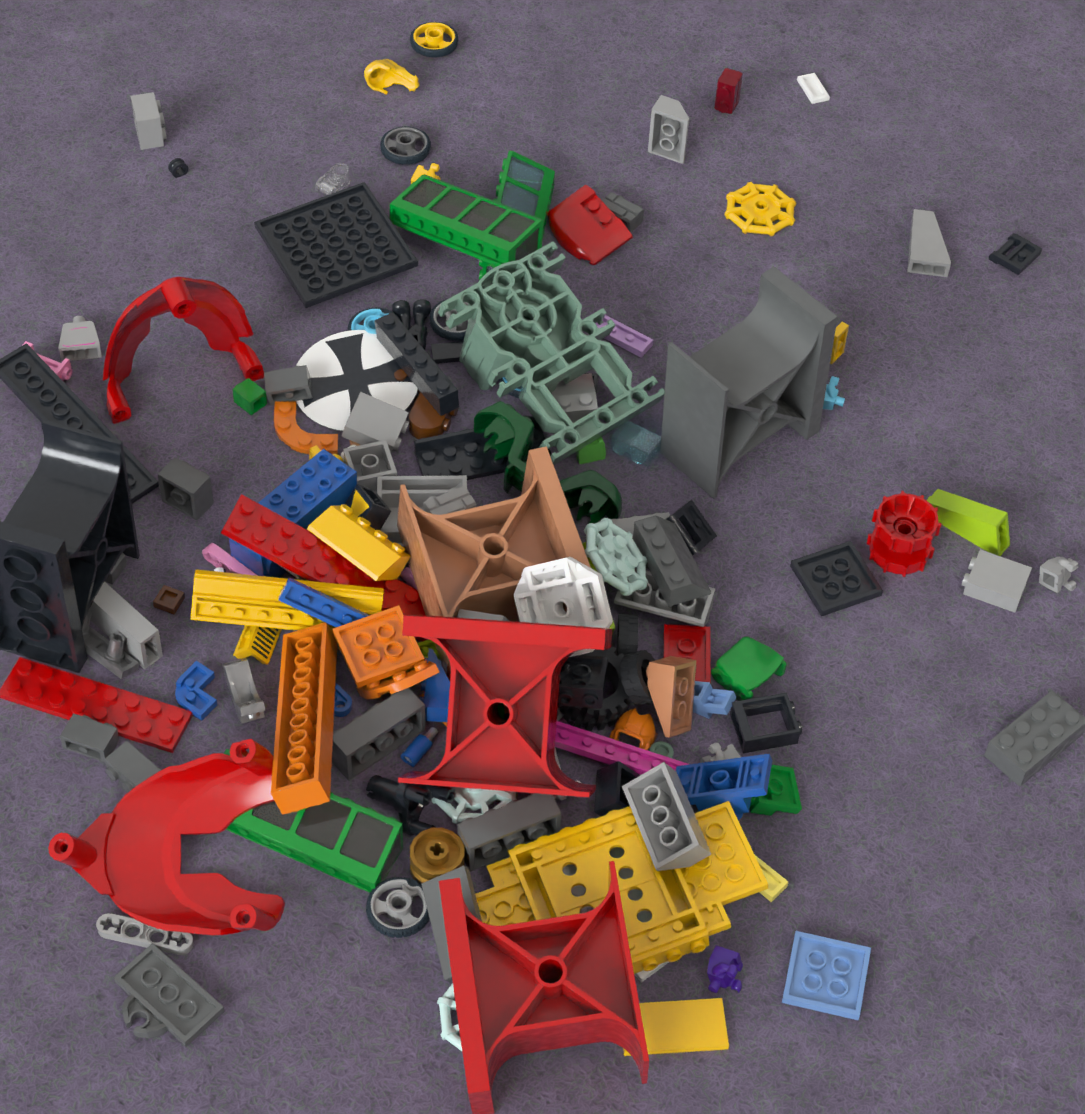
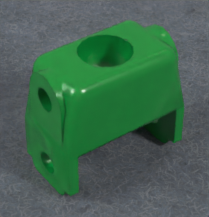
(747, 667)

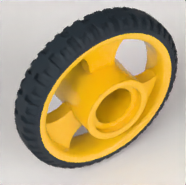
(433, 40)

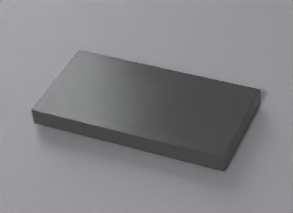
(434, 906)

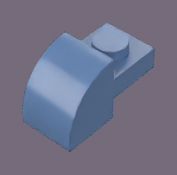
(710, 700)

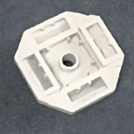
(567, 581)

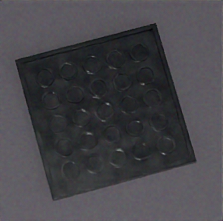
(335, 244)

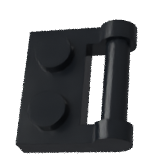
(1020, 257)
(695, 525)

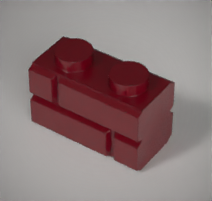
(728, 91)

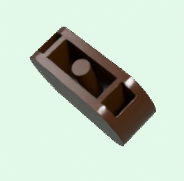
(426, 421)

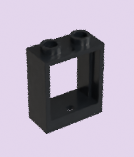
(779, 702)

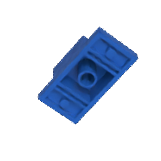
(726, 780)

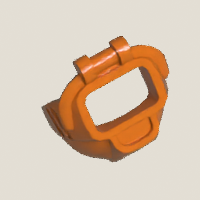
(636, 726)

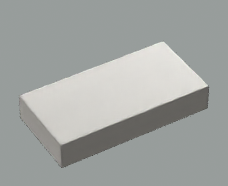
(813, 88)

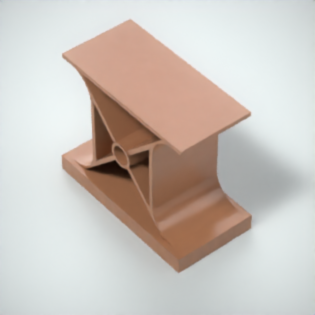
(480, 552)

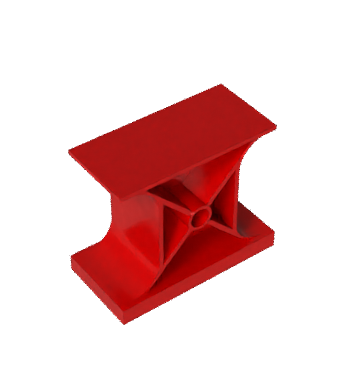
(508, 666)
(540, 986)

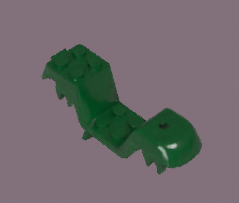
(514, 439)

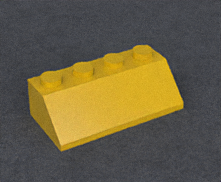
(360, 543)

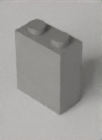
(375, 421)
(996, 580)

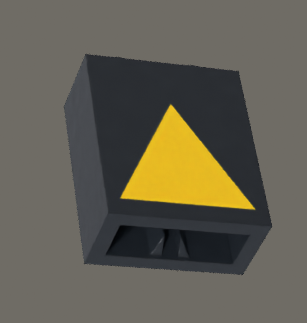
(368, 505)

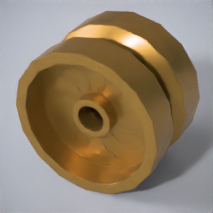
(435, 853)

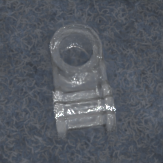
(334, 180)

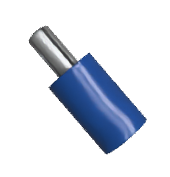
(418, 747)

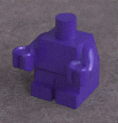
(723, 969)

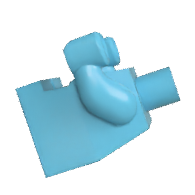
(831, 395)

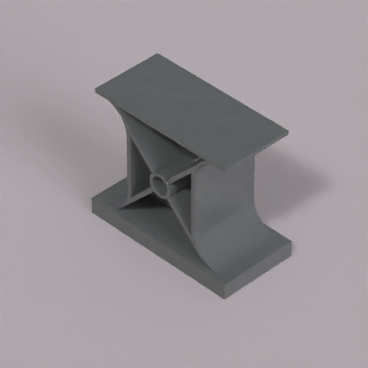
(748, 382)

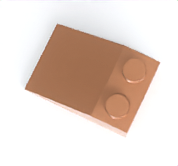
(672, 692)

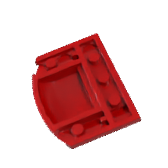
(587, 226)

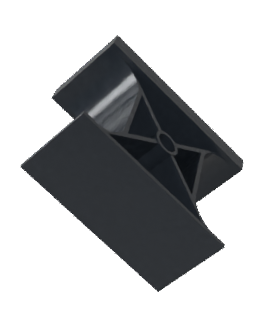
(63, 544)

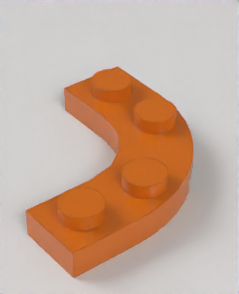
(294, 436)
(399, 681)

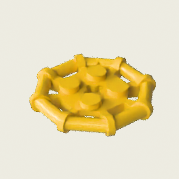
(757, 216)

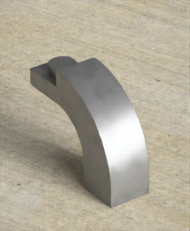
(243, 691)

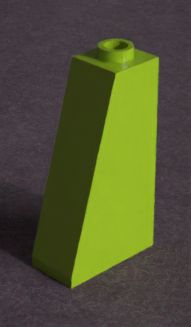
(973, 521)

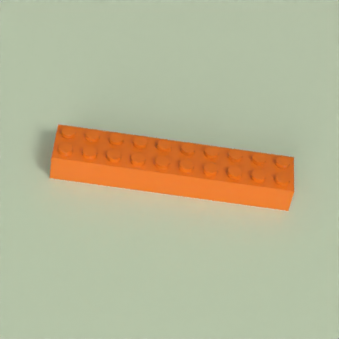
(305, 719)

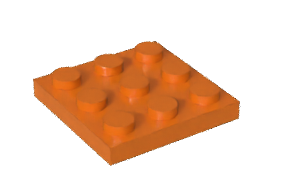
(376, 646)

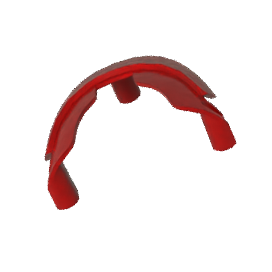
(198, 304)
(138, 845)

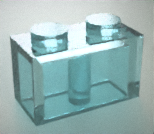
(636, 443)

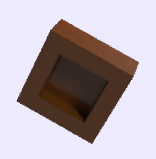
(169, 599)

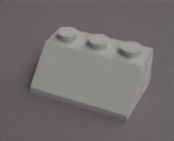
(668, 129)

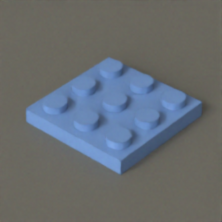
(826, 975)

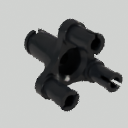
(408, 800)

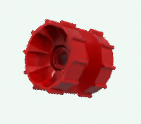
(903, 533)

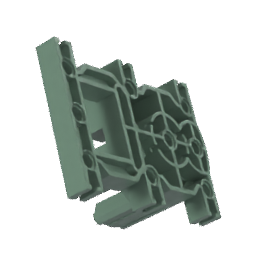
(531, 333)

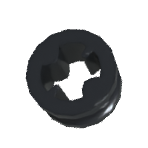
(175, 164)

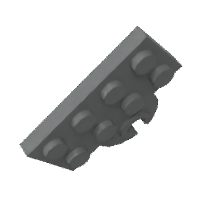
(165, 998)

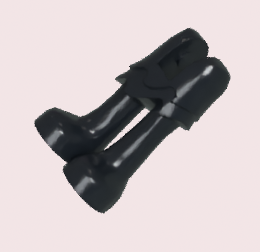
(421, 311)

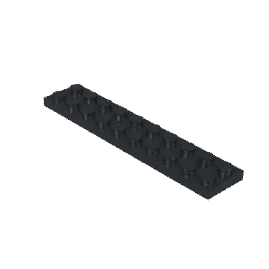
(54, 401)

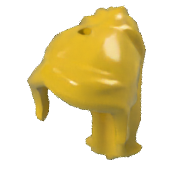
(385, 73)

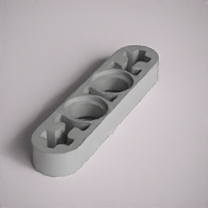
(144, 935)

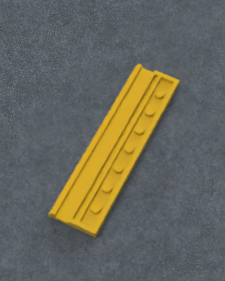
(255, 601)

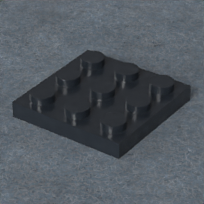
(836, 578)

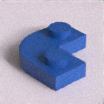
(190, 691)

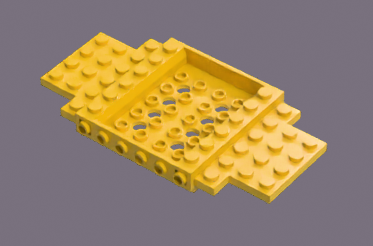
(682, 901)

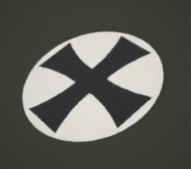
(345, 367)

